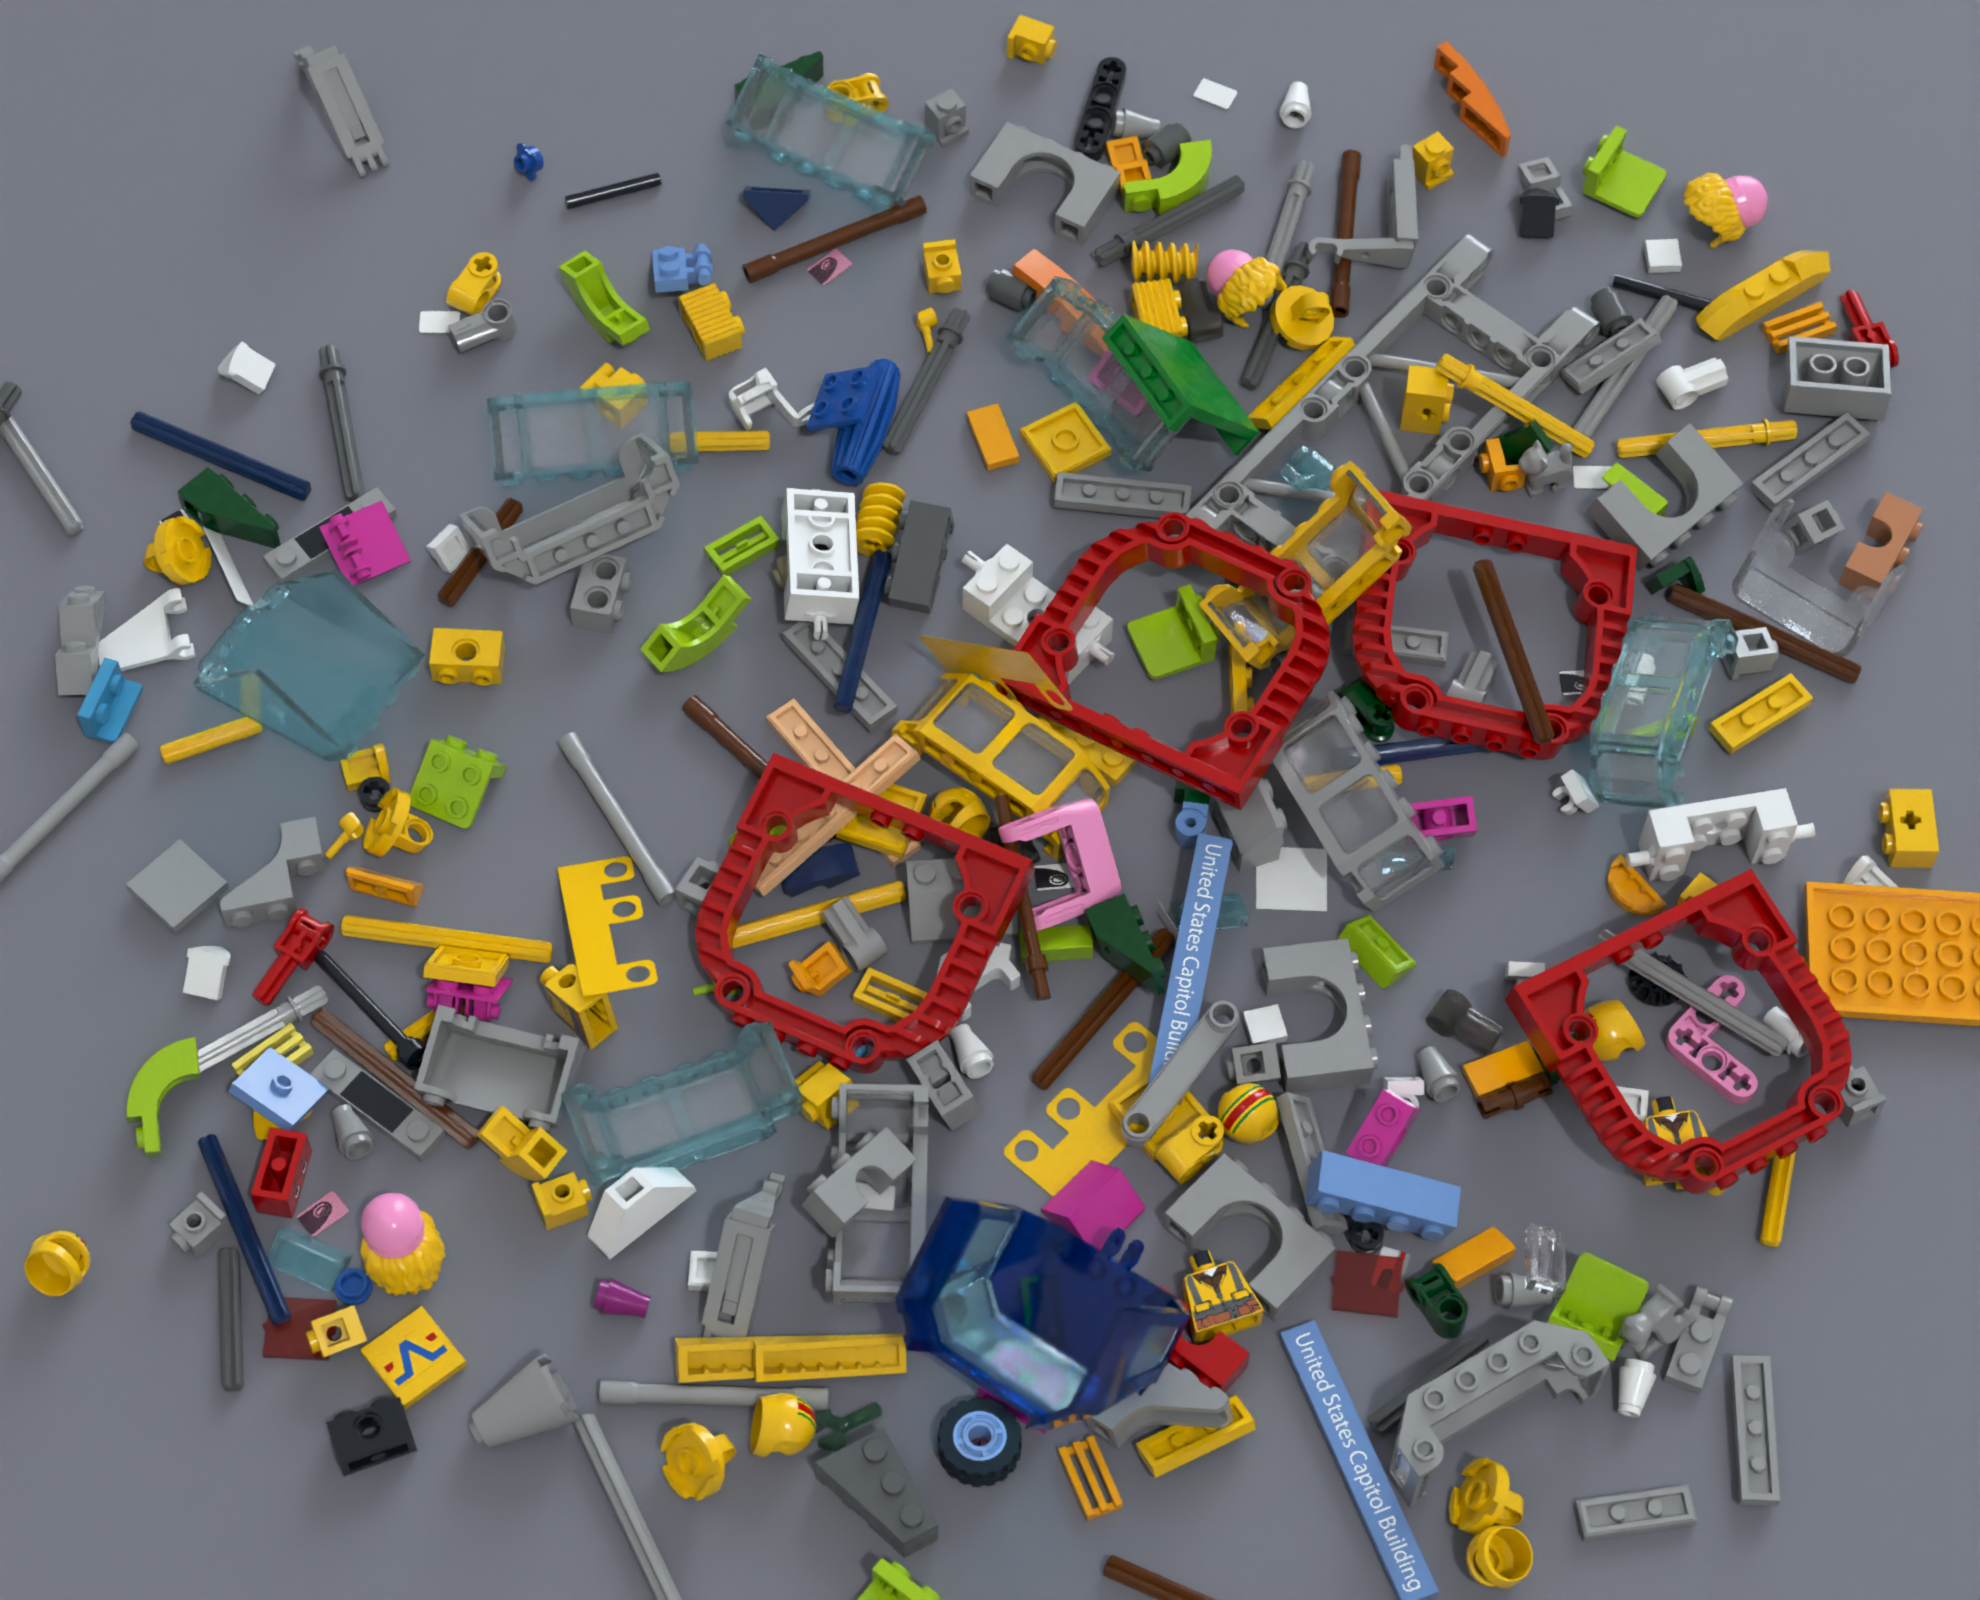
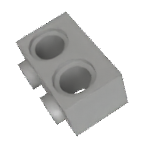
(594, 591)
(945, 1084)

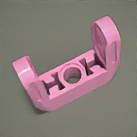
(1085, 851)

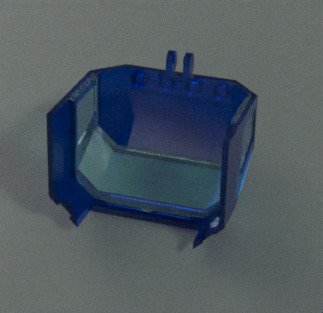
(1037, 1311)

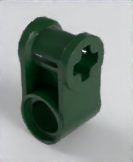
(1370, 710)
(1437, 1294)

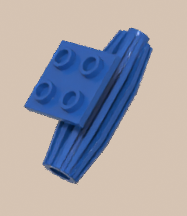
(862, 409)

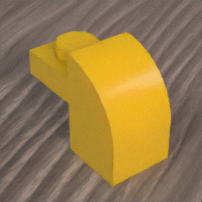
(521, 1150)

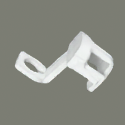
(764, 394)

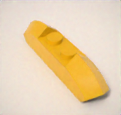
(1763, 292)

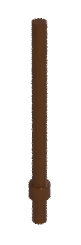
(1036, 961)

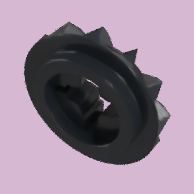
(1643, 988)

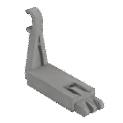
(342, 106)
(1401, 222)
(742, 1263)

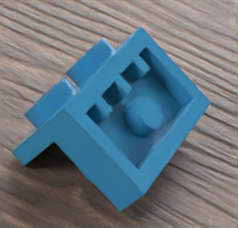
(108, 703)

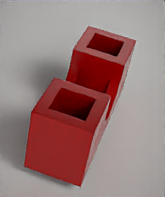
(1214, 1363)

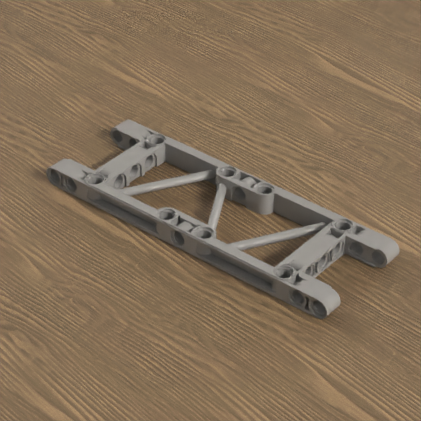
(1445, 300)

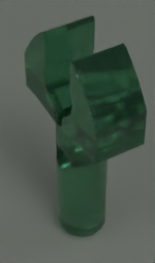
(843, 1425)

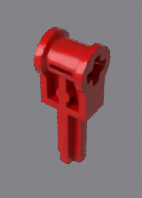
(1863, 328)
(294, 949)

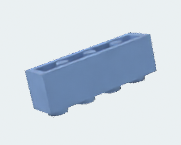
(1382, 1196)

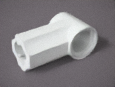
(1684, 385)

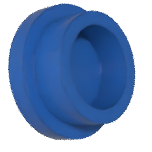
(353, 1287)

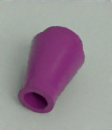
(619, 1299)

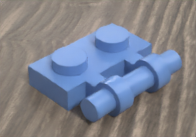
(676, 269)

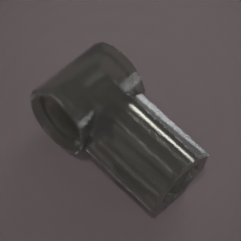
(1201, 317)
(1456, 1018)

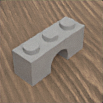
(837, 1199)

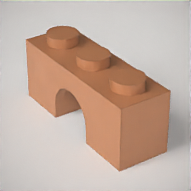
(1893, 526)

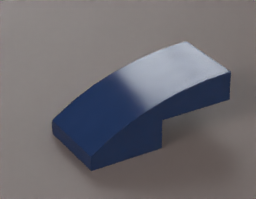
(826, 866)

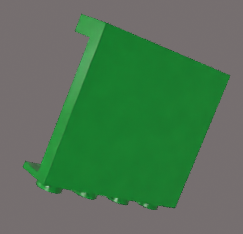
(1178, 380)

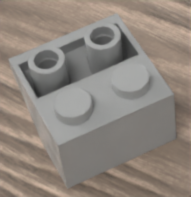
(1254, 829)

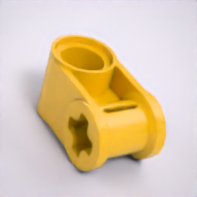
(858, 90)
(475, 284)
(1187, 1152)

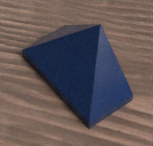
(775, 204)

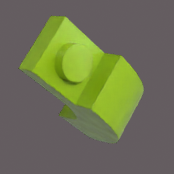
(1175, 188)
(599, 300)
(700, 632)
(152, 1083)

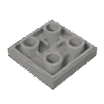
(177, 886)

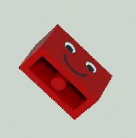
(281, 1173)

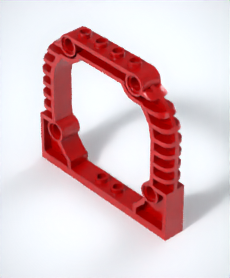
(1592, 565)
(1220, 765)
(794, 797)
(1734, 915)

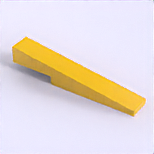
(788, 1357)

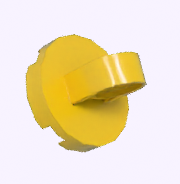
(1302, 317)
(179, 551)
(393, 825)
(695, 1460)
(1485, 1498)

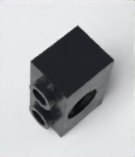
(361, 1453)

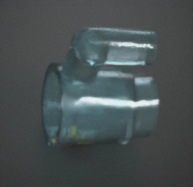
(1309, 469)

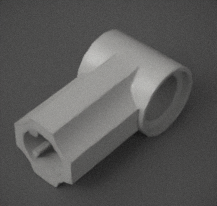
(483, 326)
(1474, 677)
(858, 942)

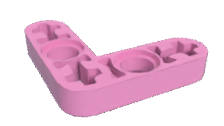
(1700, 1036)

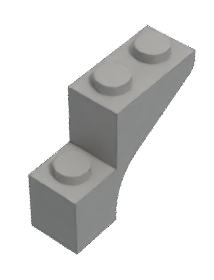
(80, 632)
(270, 890)
(1173, 1400)

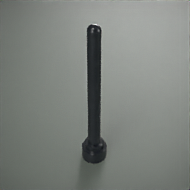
(409, 1049)

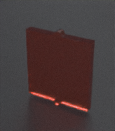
(1367, 1284)
(290, 1338)

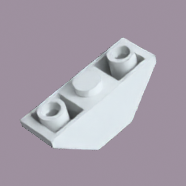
(636, 1205)

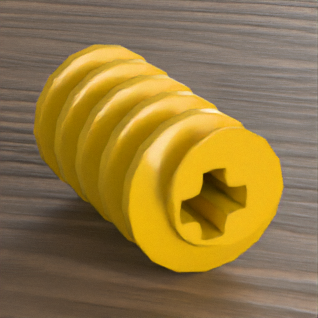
(1164, 262)
(878, 517)

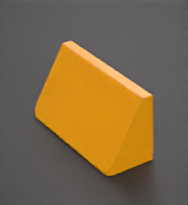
(384, 886)
(1477, 1256)

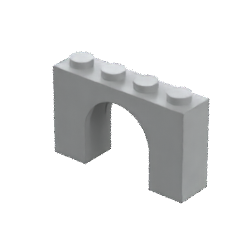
(1021, 152)
(1706, 483)
(1329, 971)
(1231, 1191)

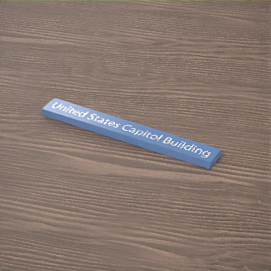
(1192, 947)
(1358, 1463)

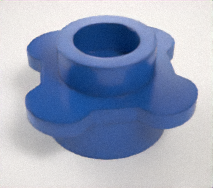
(528, 160)

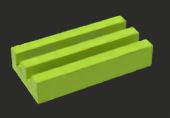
(745, 551)

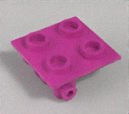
(364, 543)
(485, 997)

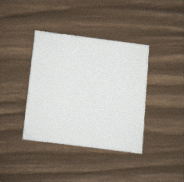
(1293, 881)

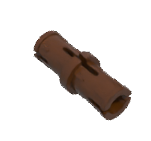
(1514, 1095)

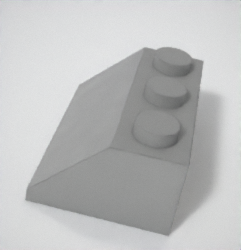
(1836, 378)
(930, 898)

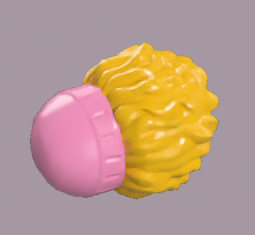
(1726, 204)
(1242, 283)
(400, 1245)

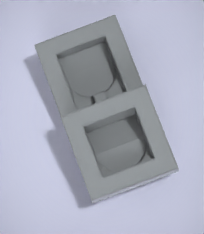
(1544, 175)

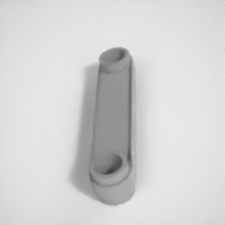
(1179, 1073)

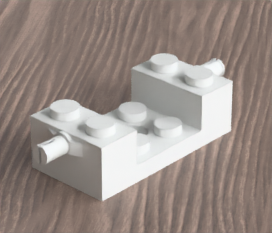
(819, 583)
(1007, 596)
(1759, 819)

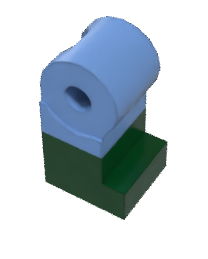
(1192, 817)

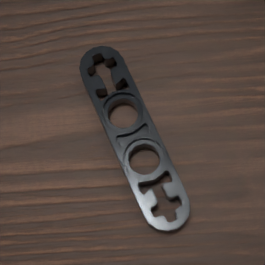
(1099, 109)

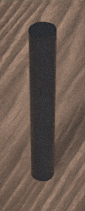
(613, 190)
(1657, 292)

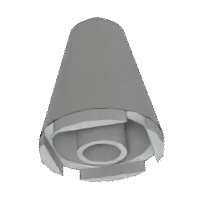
(525, 1406)

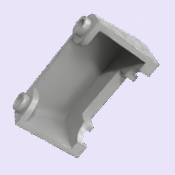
(496, 1067)

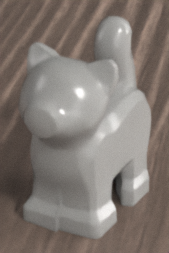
(1546, 468)
(1661, 1318)

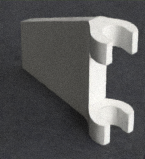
(147, 636)

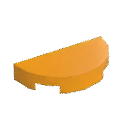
(1632, 891)

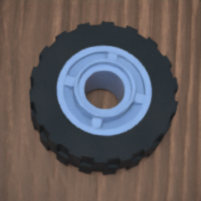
(979, 1420)

